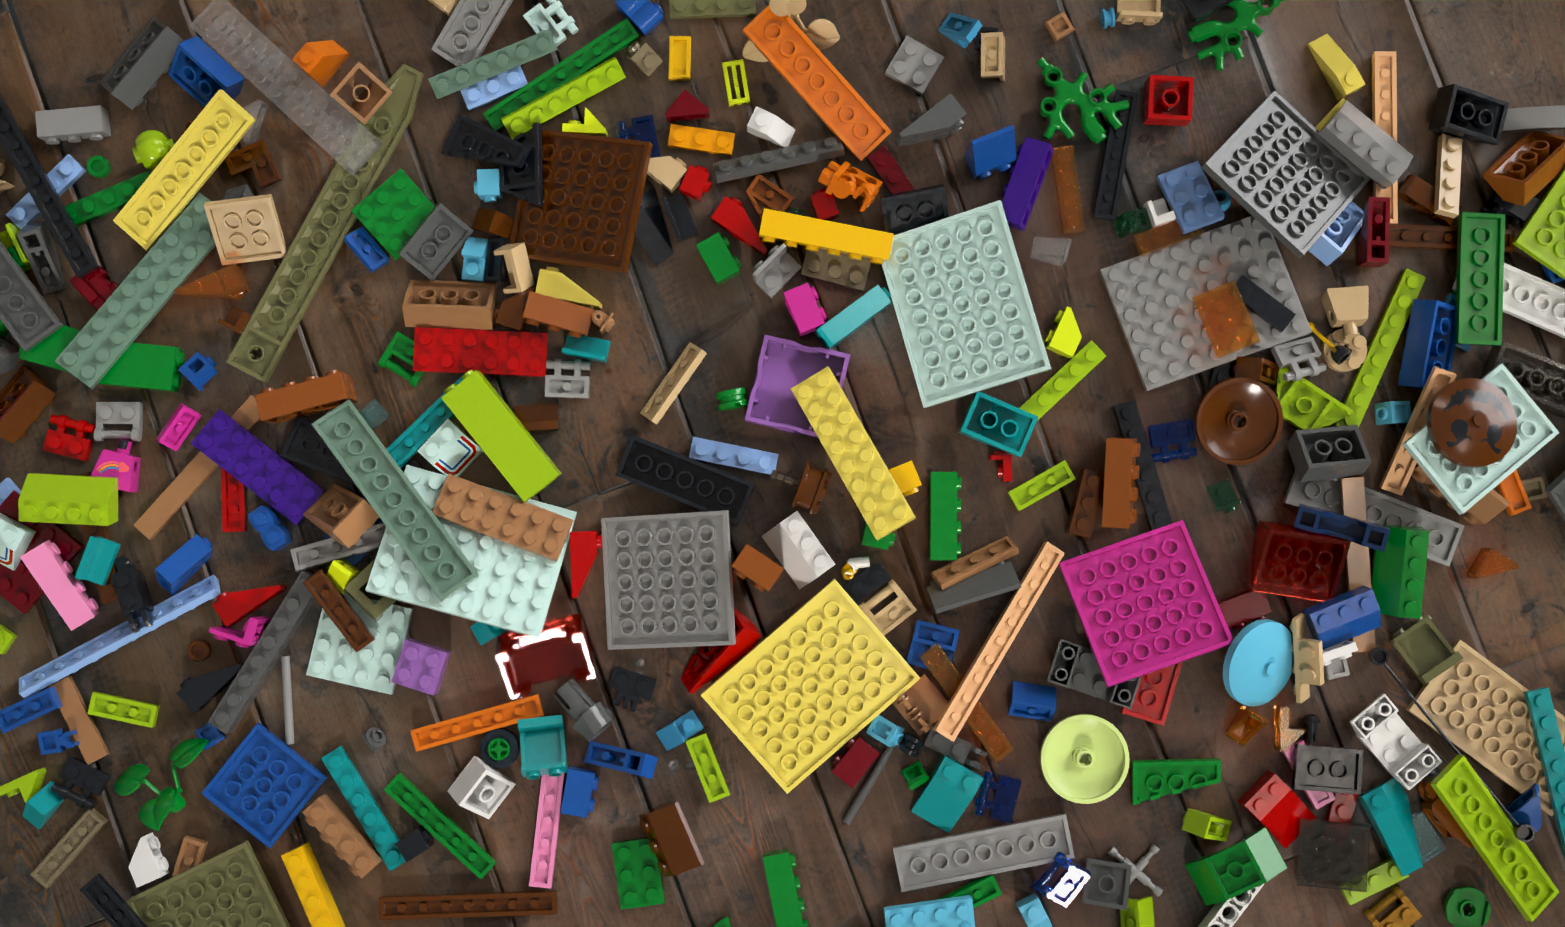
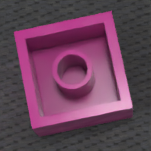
(804, 309)

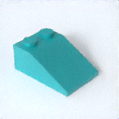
(997, 424)
(947, 793)

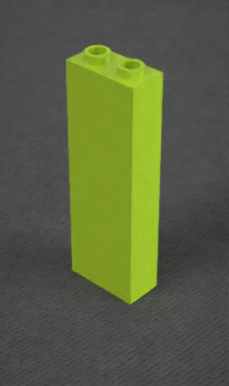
(500, 435)

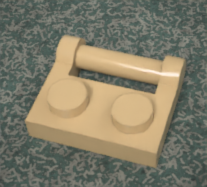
(891, 614)

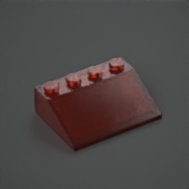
(1296, 561)

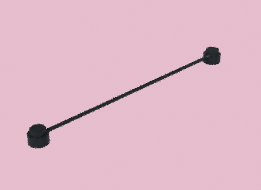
(1380, 657)

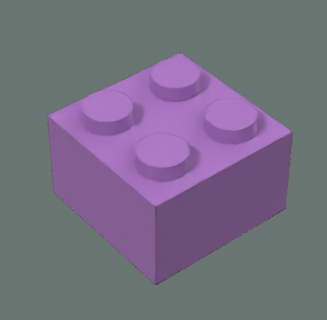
(421, 666)

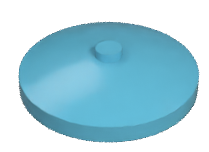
(1258, 662)

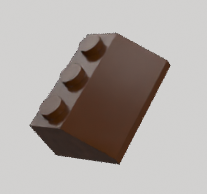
(23, 402)
(671, 839)

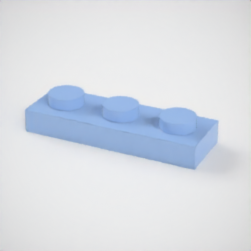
(494, 88)

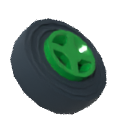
(494, 753)

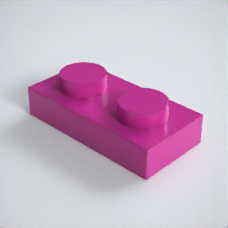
(178, 427)

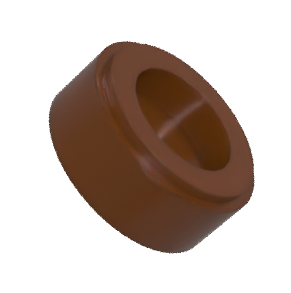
(199, 650)

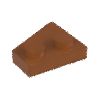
(767, 195)

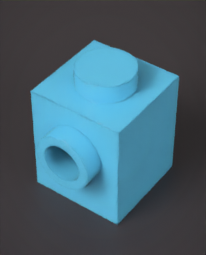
(488, 185)

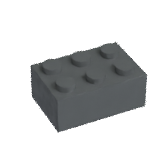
(1328, 453)

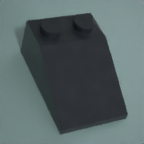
(1468, 114)

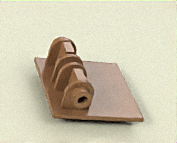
(921, 705)

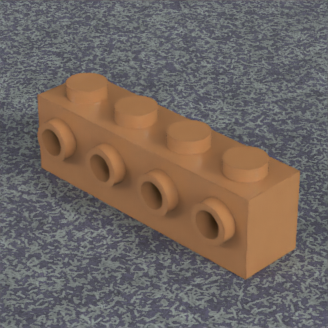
(342, 835)

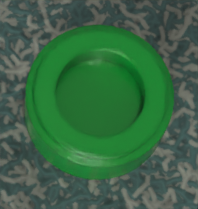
(98, 166)

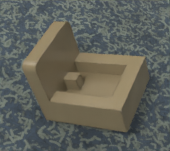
(643, 57)

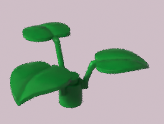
(170, 799)

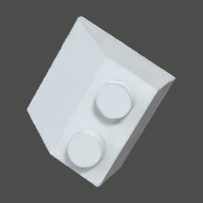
(480, 788)

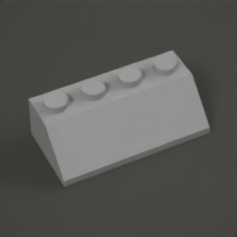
(1366, 145)

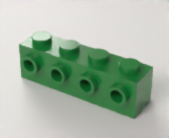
(943, 516)

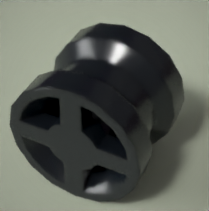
(911, 745)

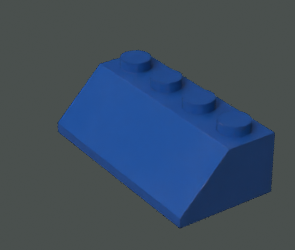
(1428, 342)

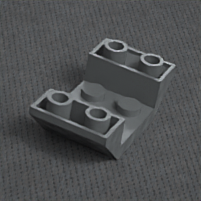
(1078, 670)

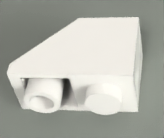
(148, 861)

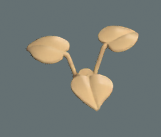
(820, 31)

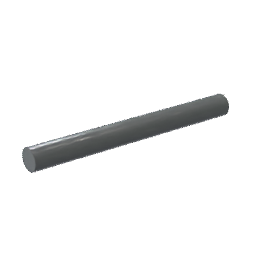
(868, 785)

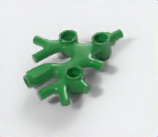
(1229, 32)
(1073, 93)

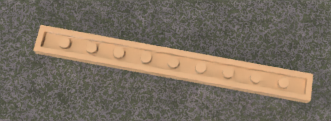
(998, 641)

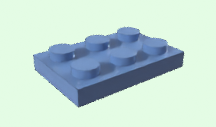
(1190, 197)

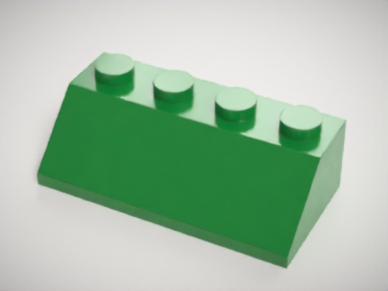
(1400, 571)

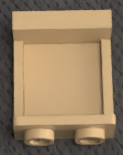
(1138, 11)

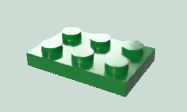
(637, 874)

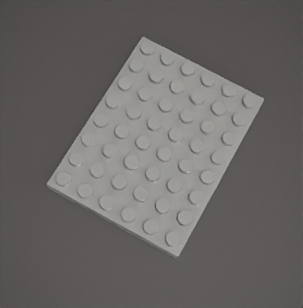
(1157, 306)

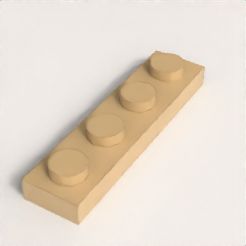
(1448, 176)
(673, 383)

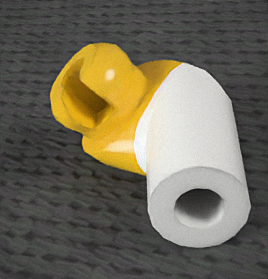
(852, 565)

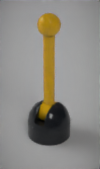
(1338, 353)

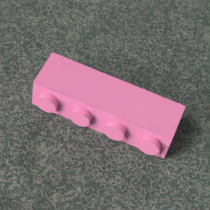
(60, 585)

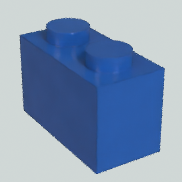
(579, 791)

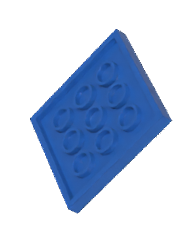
(264, 785)

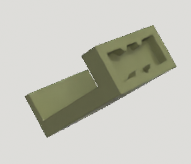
(376, 610)

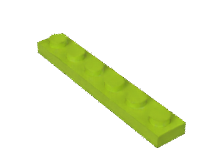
(563, 97)
(1064, 380)

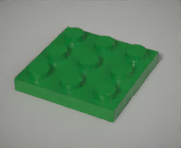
(394, 212)

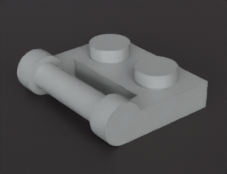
(119, 414)

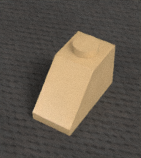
(667, 171)

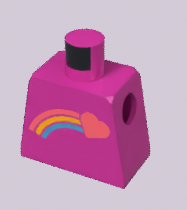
(119, 465)

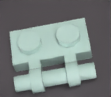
(541, 20)

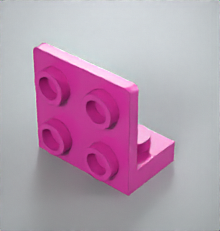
(251, 632)

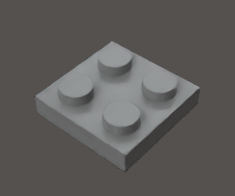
(914, 65)

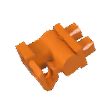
(848, 180)

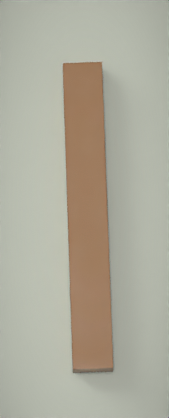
(190, 479)
(1357, 559)

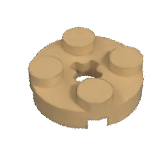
(1356, 345)

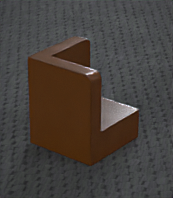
(236, 320)

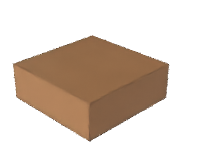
(1059, 26)

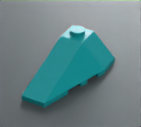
(1392, 819)

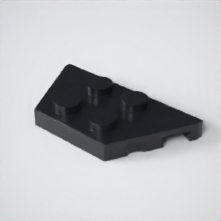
(527, 181)

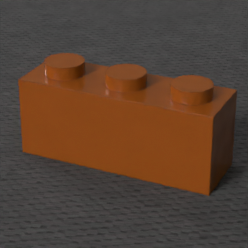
(557, 314)

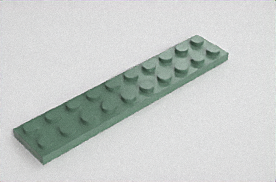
(140, 296)
(395, 500)

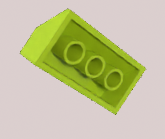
(69, 499)

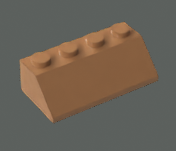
(450, 304)
(1480, 512)

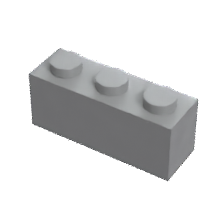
(73, 124)

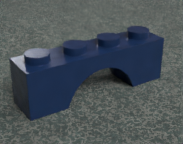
(1342, 526)

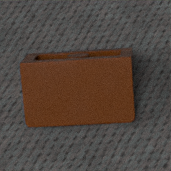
(538, 416)

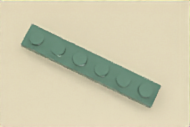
(493, 64)

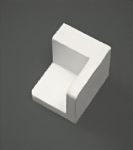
(1159, 213)

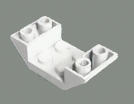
(1394, 743)

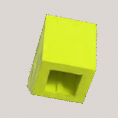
(1066, 334)

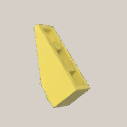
(1336, 67)
(558, 286)

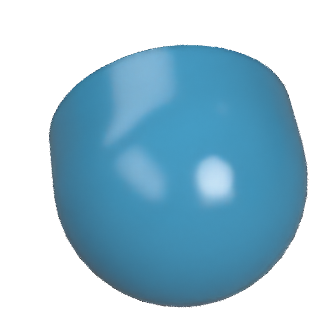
(1225, 203)

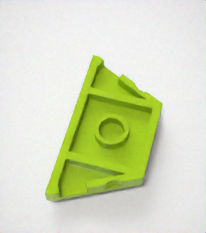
(1308, 405)

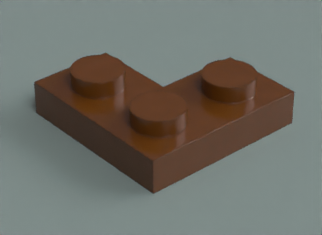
(255, 158)

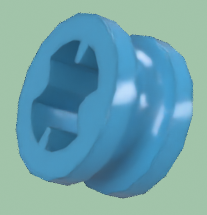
(1107, 18)

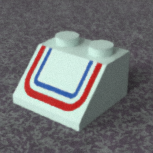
(450, 449)
(13, 541)

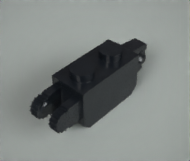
(132, 594)

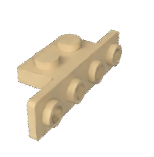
(1308, 659)

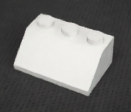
(798, 550)

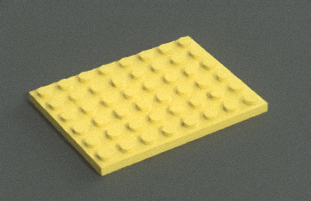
(810, 686)

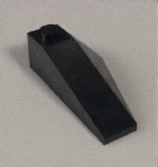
(651, 227)

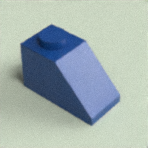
(1527, 808)

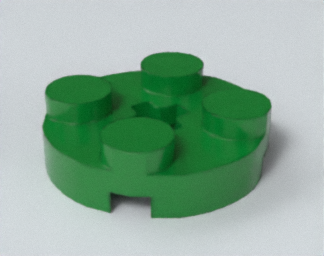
(1458, 898)

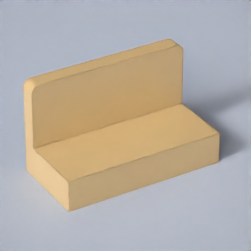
(993, 55)

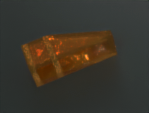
(221, 284)

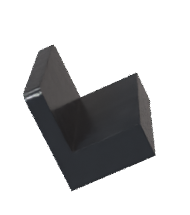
(680, 217)

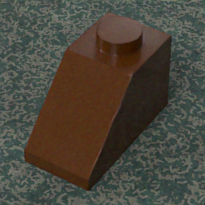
(511, 311)
(1256, 369)

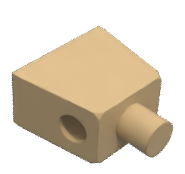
(1346, 308)

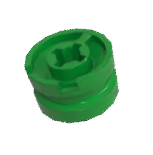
(731, 399)

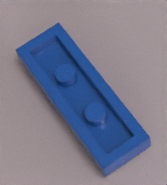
(29, 709)

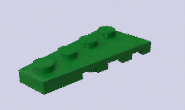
(1170, 776)

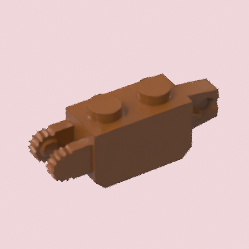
(1439, 815)

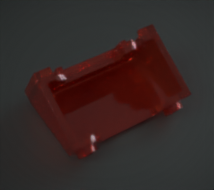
(557, 654)

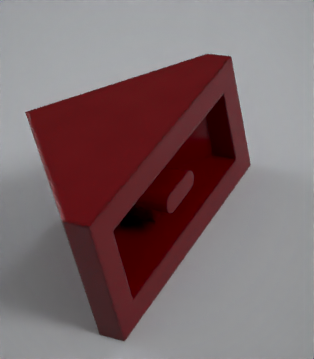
(686, 108)

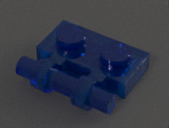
(642, 130)
(1172, 433)
(1004, 798)

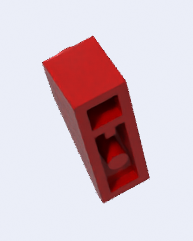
(736, 222)
(583, 554)
(237, 605)

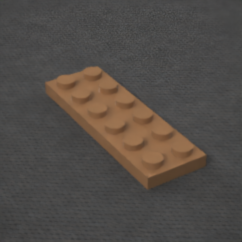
(502, 517)

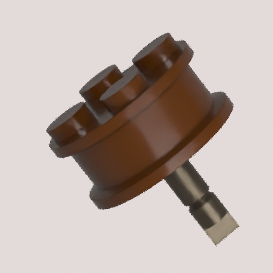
(809, 487)

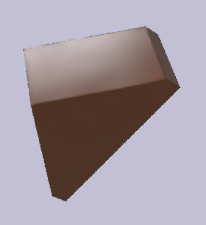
(493, 223)

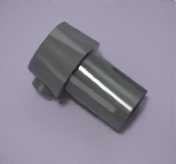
(589, 717)

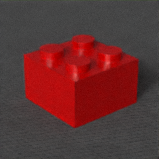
(1168, 100)

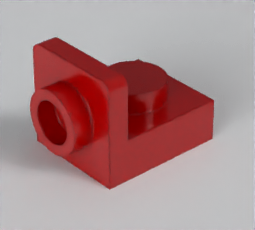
(1004, 469)

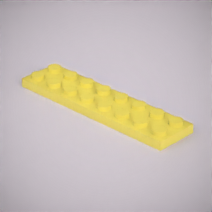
(184, 170)
(853, 453)

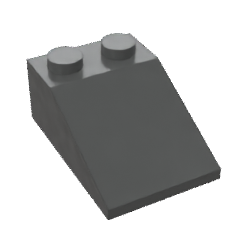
(935, 124)

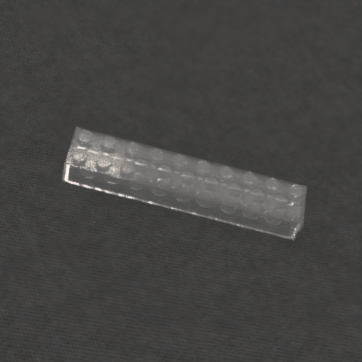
(286, 85)

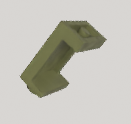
(1425, 649)

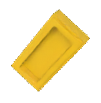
(679, 58)

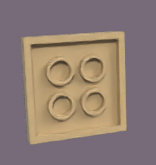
(246, 229)

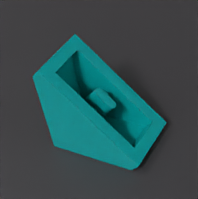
(42, 806)

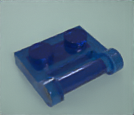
(1068, 883)

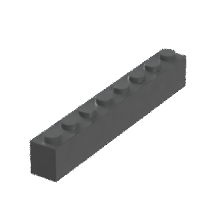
(264, 656)

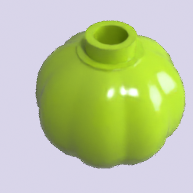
(151, 148)

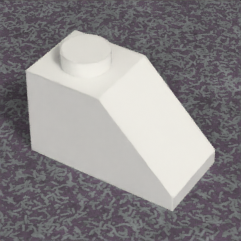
(770, 128)

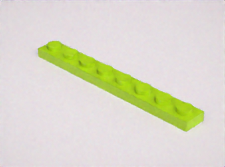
(1382, 346)

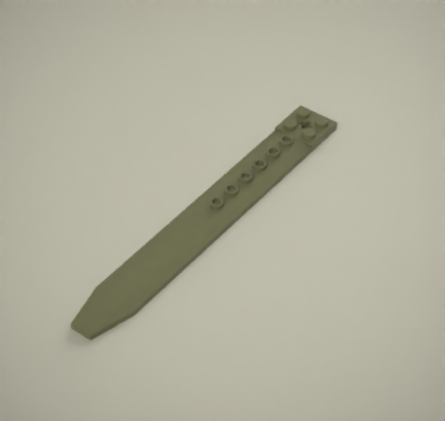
(322, 236)

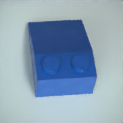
(991, 153)

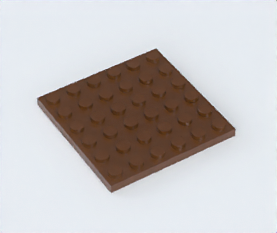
(588, 200)

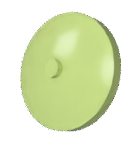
(1084, 758)

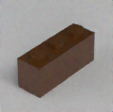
(1085, 503)

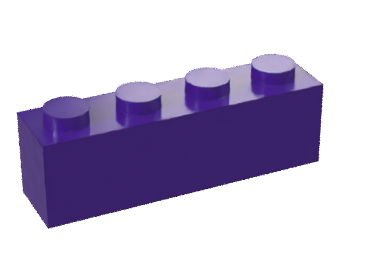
(1025, 181)

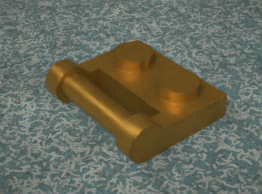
(1401, 915)

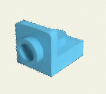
(1392, 412)
(885, 731)

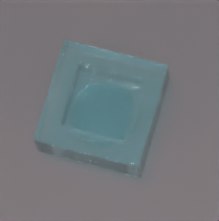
(374, 414)

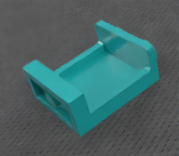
(543, 746)

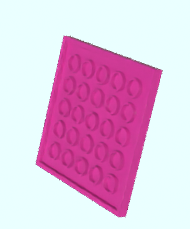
(1145, 603)

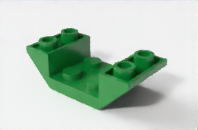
(1237, 868)

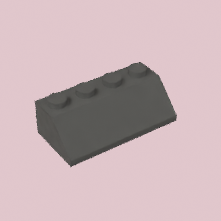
(142, 64)
(980, 586)

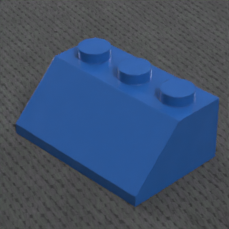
(203, 71)
(1344, 616)

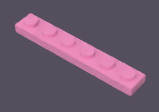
(546, 831)

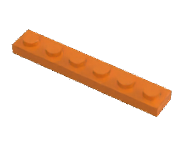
(476, 722)

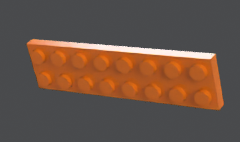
(817, 82)

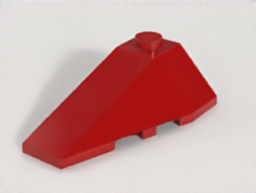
(714, 659)

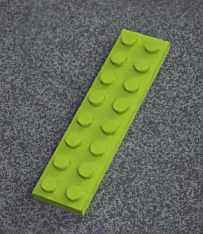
(1494, 838)

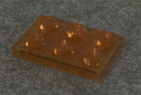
(1225, 319)

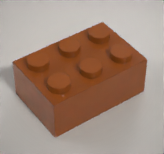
(757, 568)

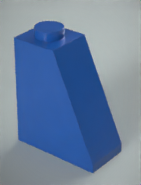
(183, 564)

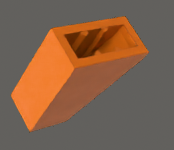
(321, 59)

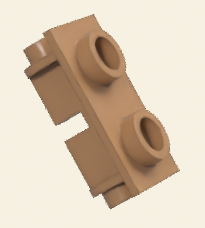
(603, 320)

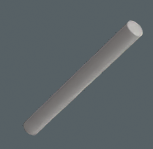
(287, 700)

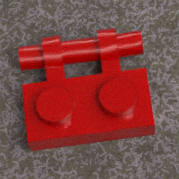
(67, 444)

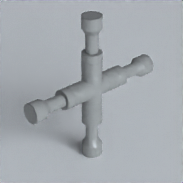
(1136, 870)

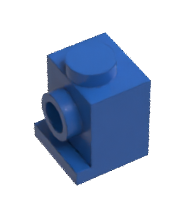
(199, 370)

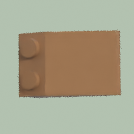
(342, 515)

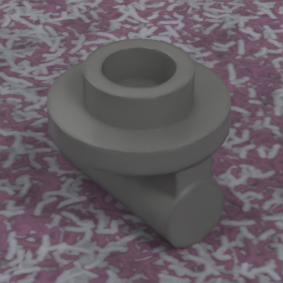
(374, 738)

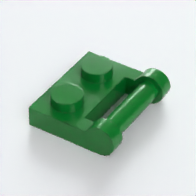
(404, 349)

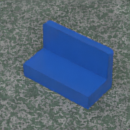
(1032, 701)

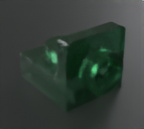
(1132, 222)
(1223, 496)

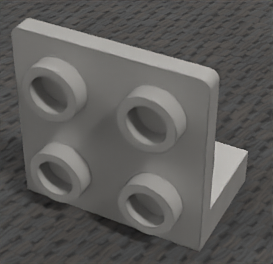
(775, 271)

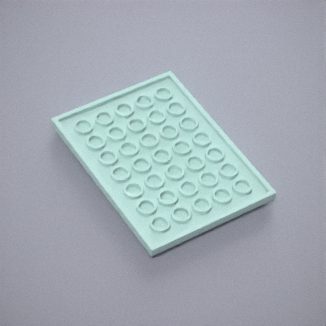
(964, 305)
(511, 584)

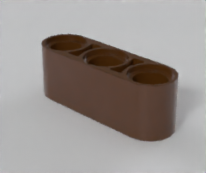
(1421, 197)

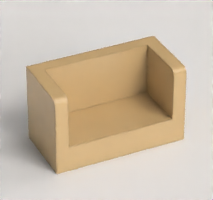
(517, 267)

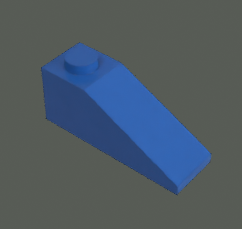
(621, 759)

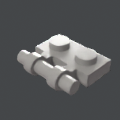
(1298, 352)
(567, 386)

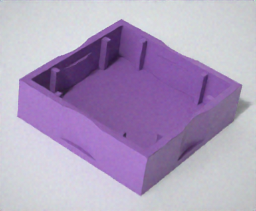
(779, 369)

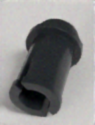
(1311, 725)

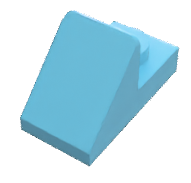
(474, 260)

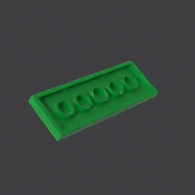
(1479, 279)

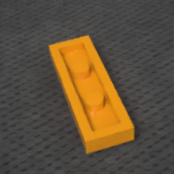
(701, 140)

